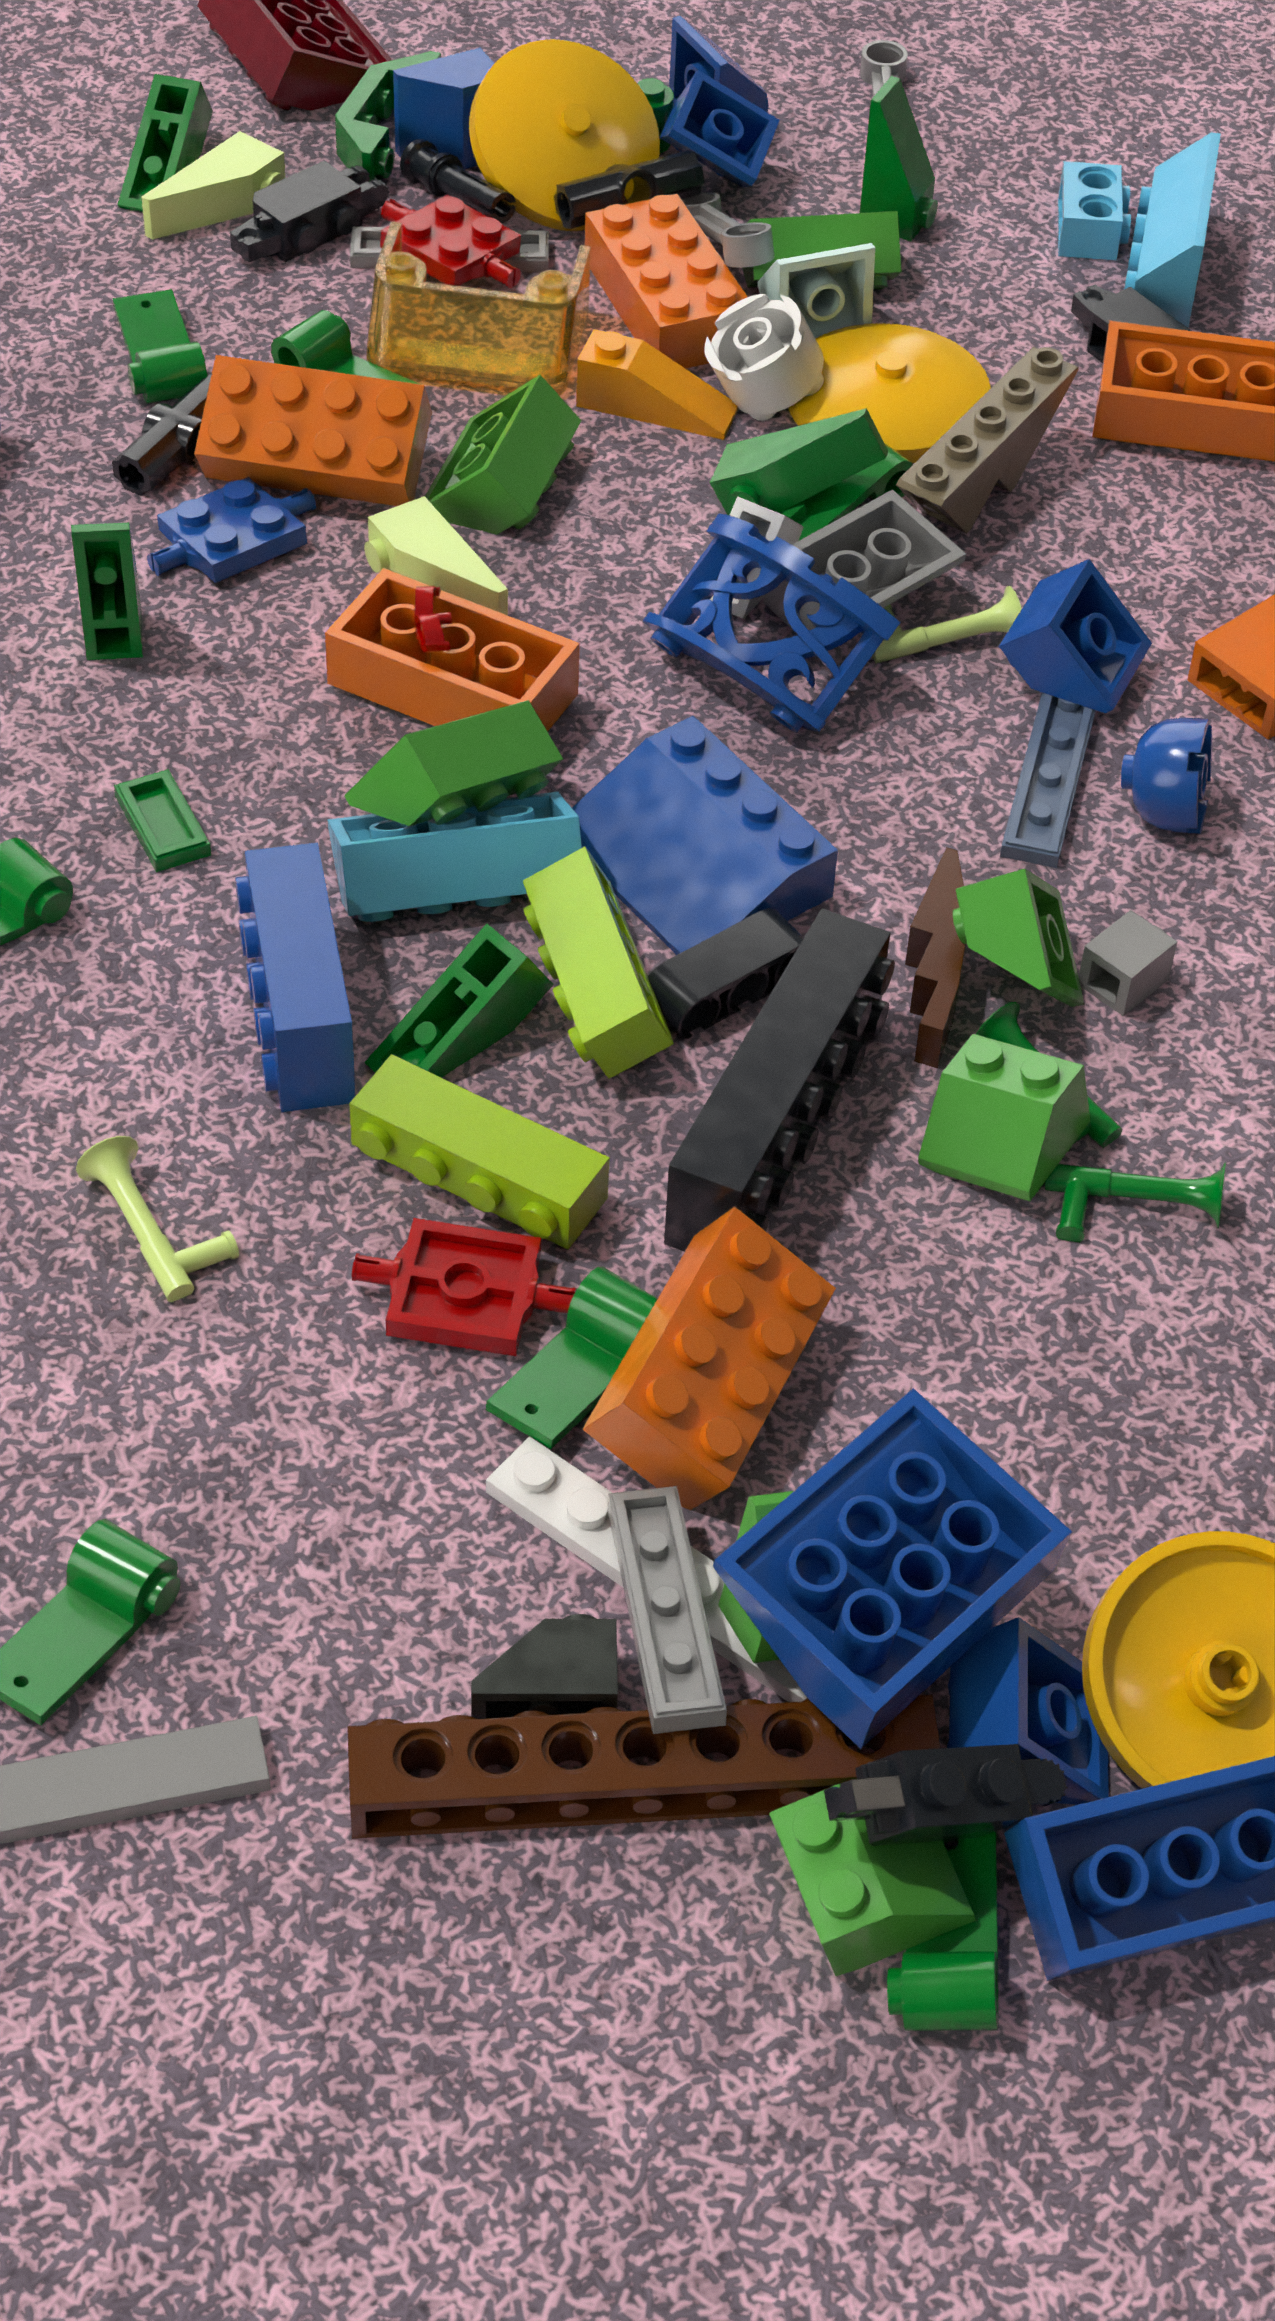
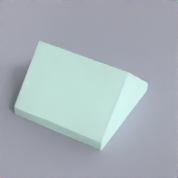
(827, 286)

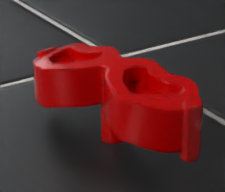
(427, 624)

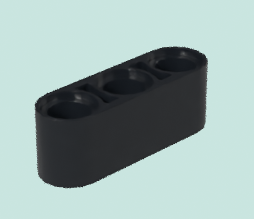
(724, 972)

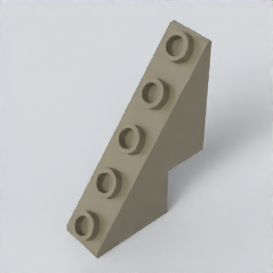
(989, 441)

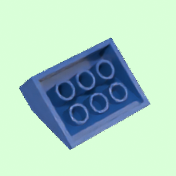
(701, 839)
(890, 1565)

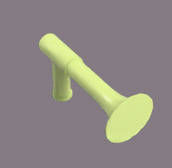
(918, 639)
(110, 1164)

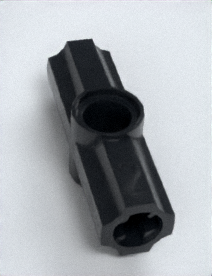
(665, 175)
(165, 442)

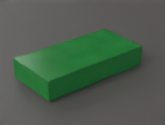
(162, 820)

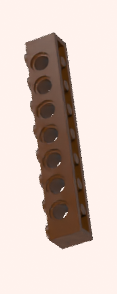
(609, 1786)

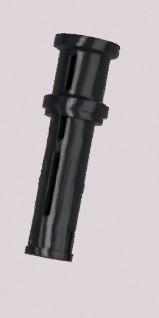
(445, 175)

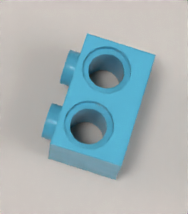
(1092, 211)

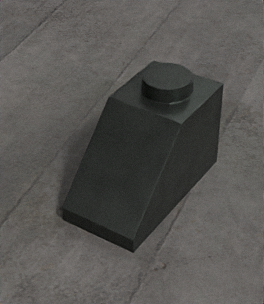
(552, 1670)

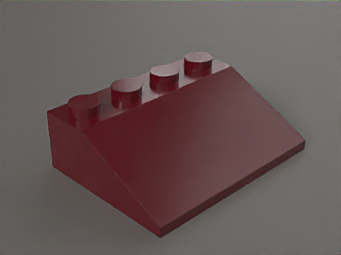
(297, 49)

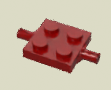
(455, 241)
(463, 1286)

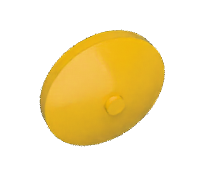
(554, 118)
(903, 376)
(1186, 1658)

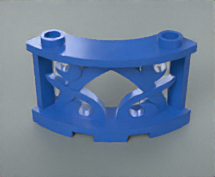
(841, 616)

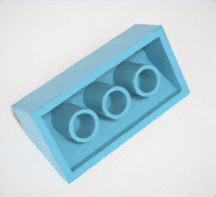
(1173, 229)
(468, 859)

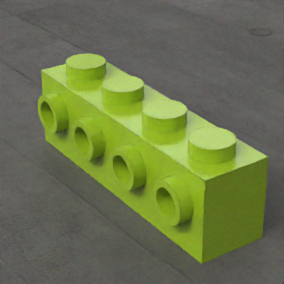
(595, 963)
(479, 1151)

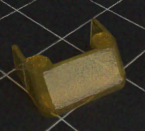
(475, 334)

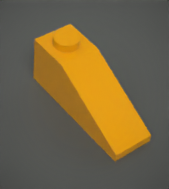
(643, 384)

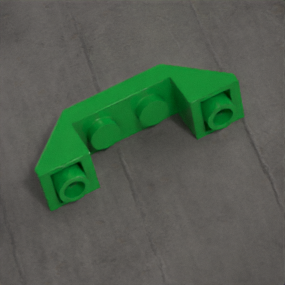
(358, 135)

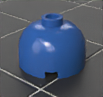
(1171, 774)

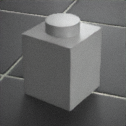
(1127, 962)

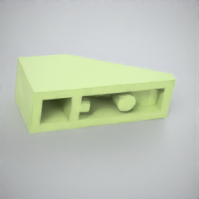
(213, 187)
(426, 548)

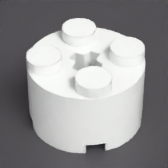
(765, 355)

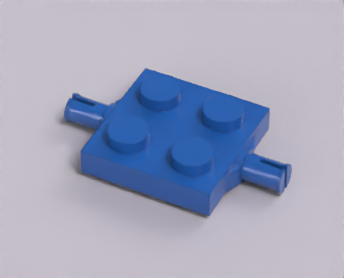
(231, 530)

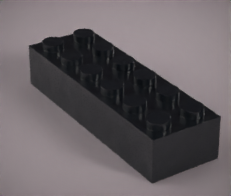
(782, 1079)

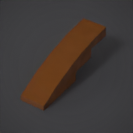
(938, 959)

